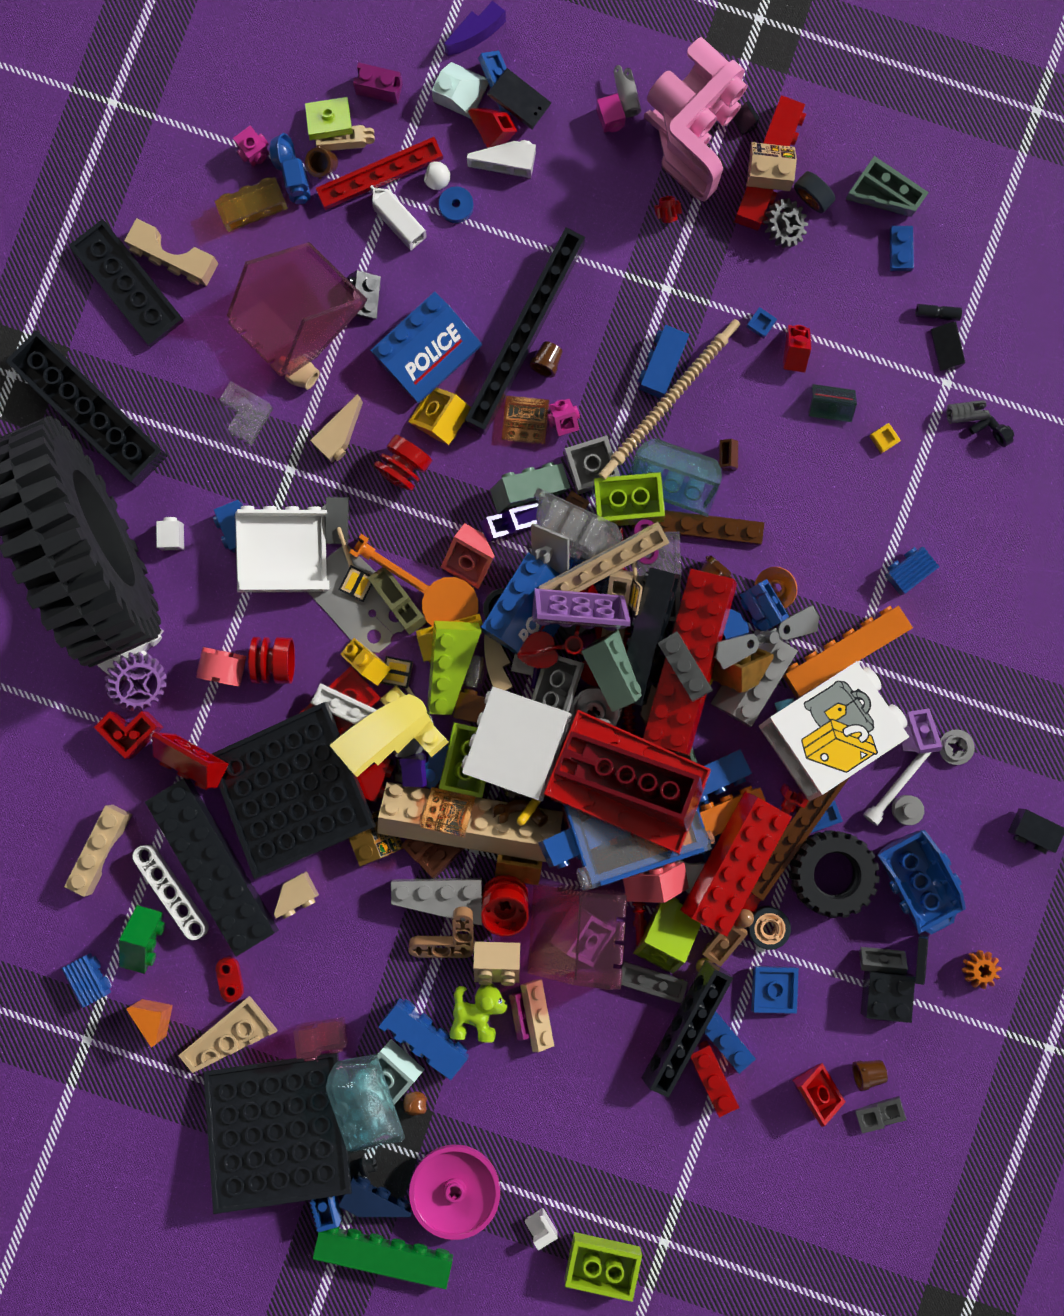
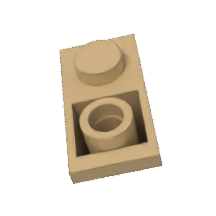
(295, 893)

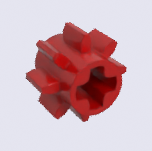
(668, 209)

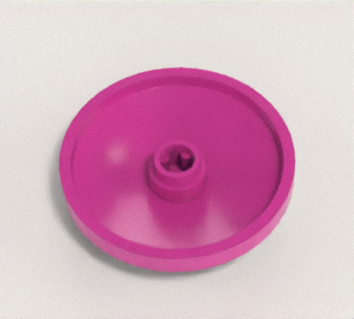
(454, 1192)

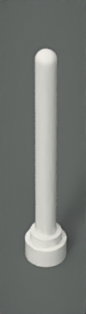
(875, 813)

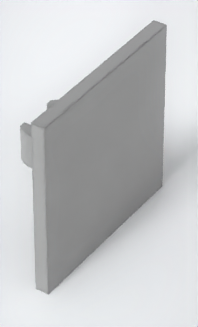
(550, 548)

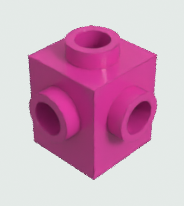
(251, 146)
(563, 417)

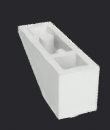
(508, 158)

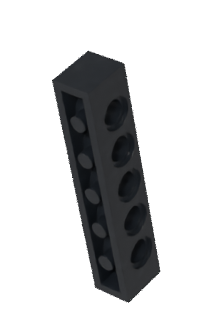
(686, 1028)

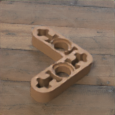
(456, 946)

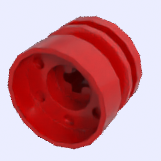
(402, 463)
(269, 660)
(505, 905)

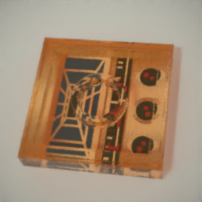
(525, 419)
(447, 812)

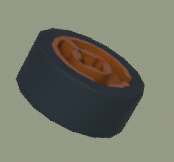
(814, 192)

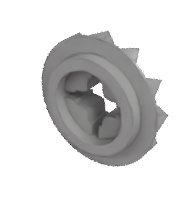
(965, 742)

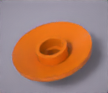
(785, 579)

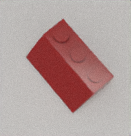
(188, 760)

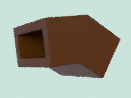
(733, 454)

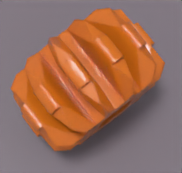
(988, 963)

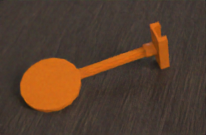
(442, 600)

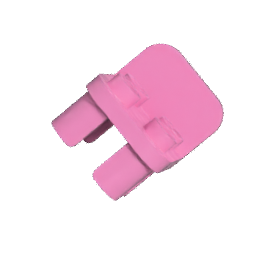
(689, 110)

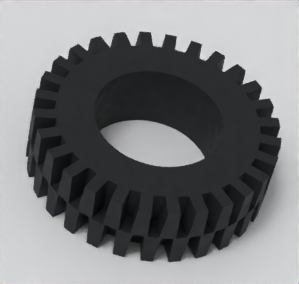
(72, 546)

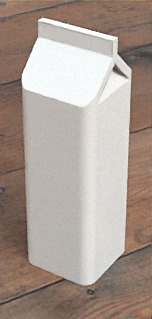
(397, 217)

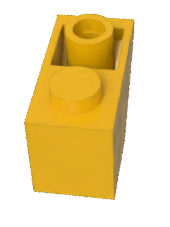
(365, 661)

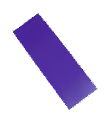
(475, 29)
(509, 522)

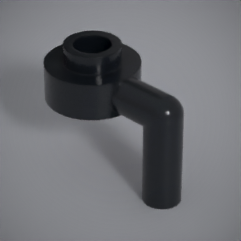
(1001, 433)

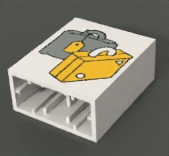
(835, 730)

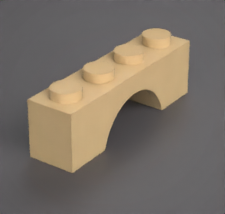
(195, 264)
(91, 860)

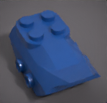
(923, 881)

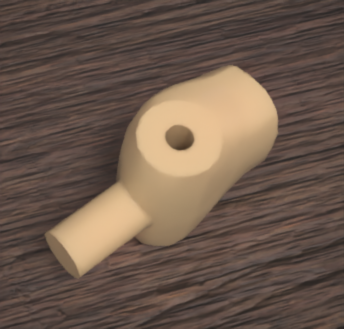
(304, 377)

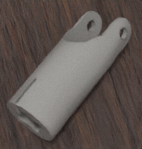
(627, 91)

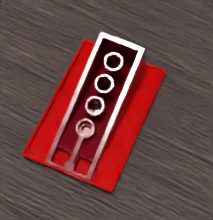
(627, 782)

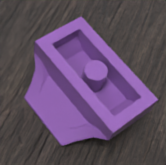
(921, 732)

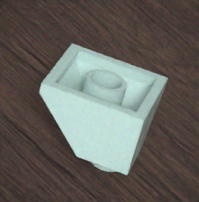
(459, 89)

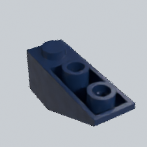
(373, 1201)

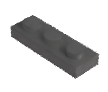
(685, 666)
(653, 982)

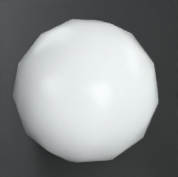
(437, 176)

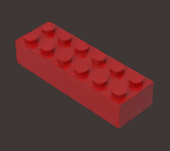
(735, 863)

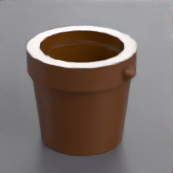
(320, 162)
(546, 359)
(715, 567)
(869, 1074)

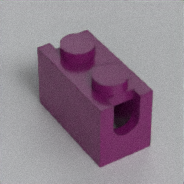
(378, 83)

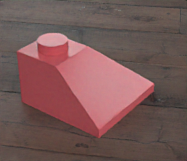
(469, 556)

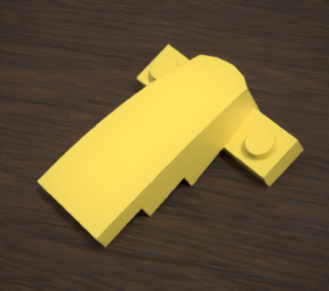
(388, 730)

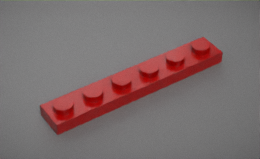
(379, 173)

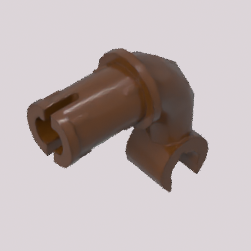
(519, 804)

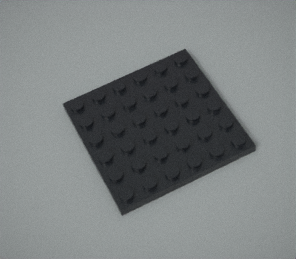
(291, 792)
(274, 1134)

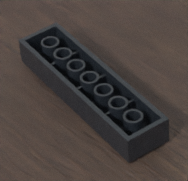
(86, 408)
(212, 866)

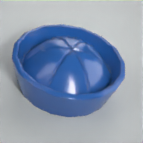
(281, 149)

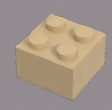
(496, 963)

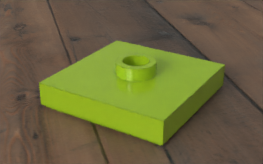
(328, 118)

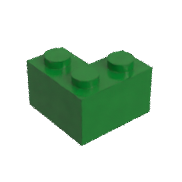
(138, 939)

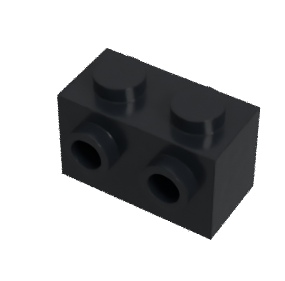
(1037, 831)

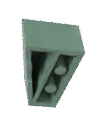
(887, 189)
(520, 488)
(612, 670)

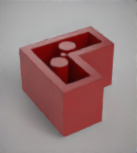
(125, 736)

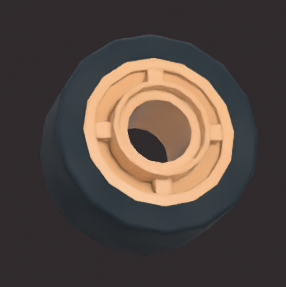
(780, 932)

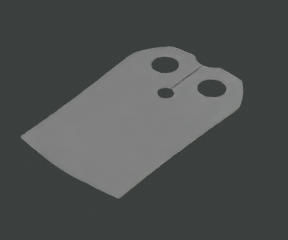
(351, 613)

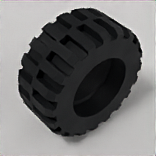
(862, 881)

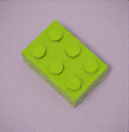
(603, 1266)

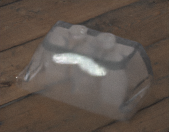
(586, 531)

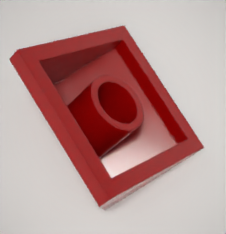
(819, 1093)

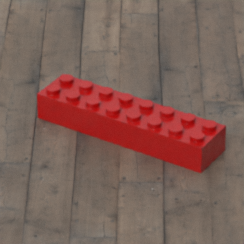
(700, 625)

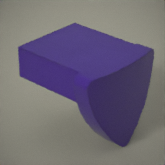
(413, 770)

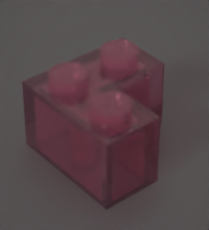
(319, 1036)

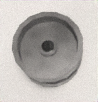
(593, 697)

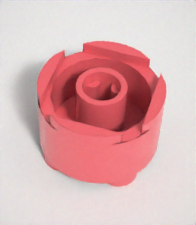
(221, 666)

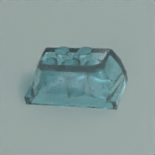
(686, 476)
(363, 1104)

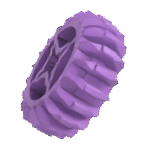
(125, 694)

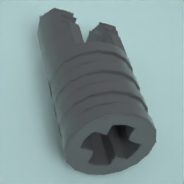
(967, 411)

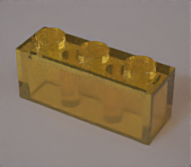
(251, 204)

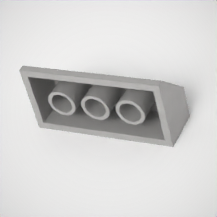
(558, 683)
(748, 705)

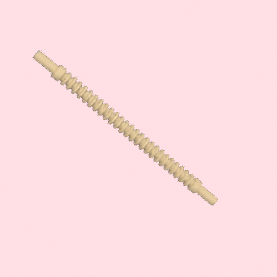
(618, 457)

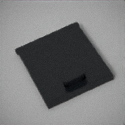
(519, 98)

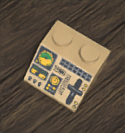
(771, 166)

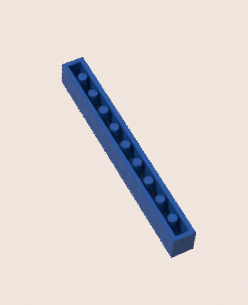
(724, 771)

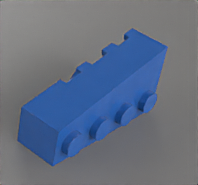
(425, 1038)

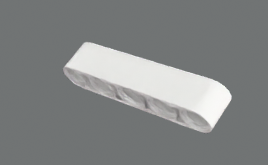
(160, 887)

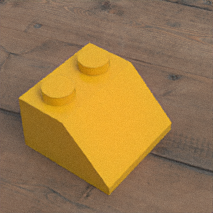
(440, 415)

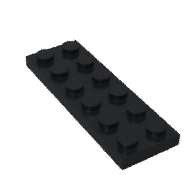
(126, 283)

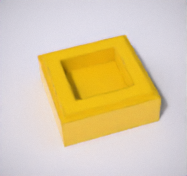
(885, 438)

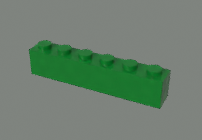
(384, 1256)

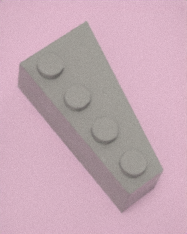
(439, 895)

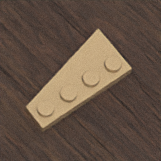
(233, 1032)

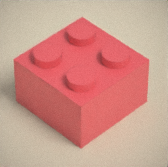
(657, 884)

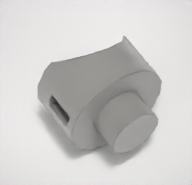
(907, 809)

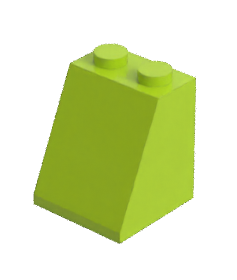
(668, 936)

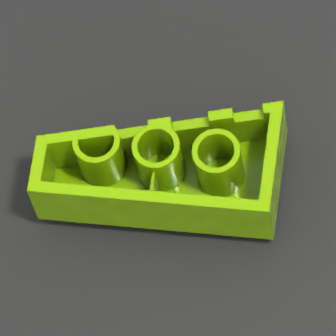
(450, 659)

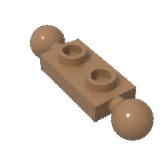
(721, 946)

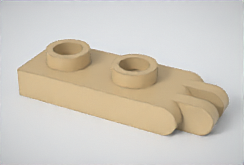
(359, 139)

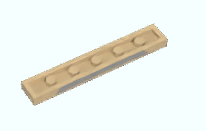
(610, 560)

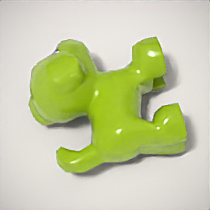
(487, 1002)

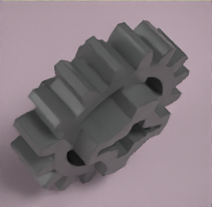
(785, 223)

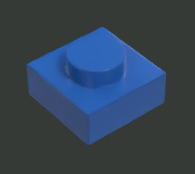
(761, 323)

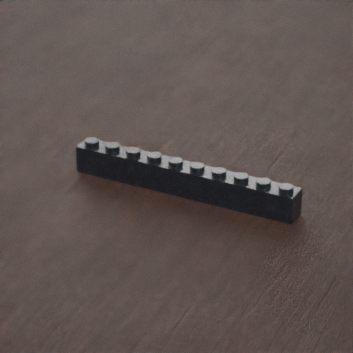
(525, 331)

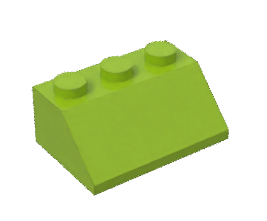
(630, 498)
(452, 776)

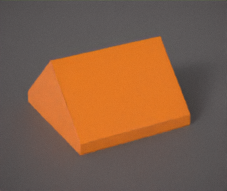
(151, 1019)

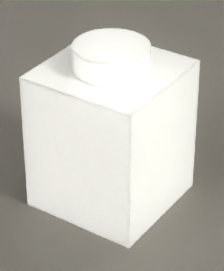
(170, 534)

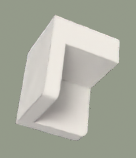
(541, 1229)

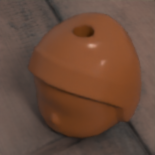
(415, 1103)

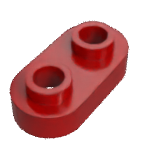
(231, 979)

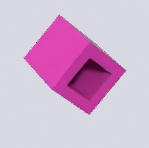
(611, 113)

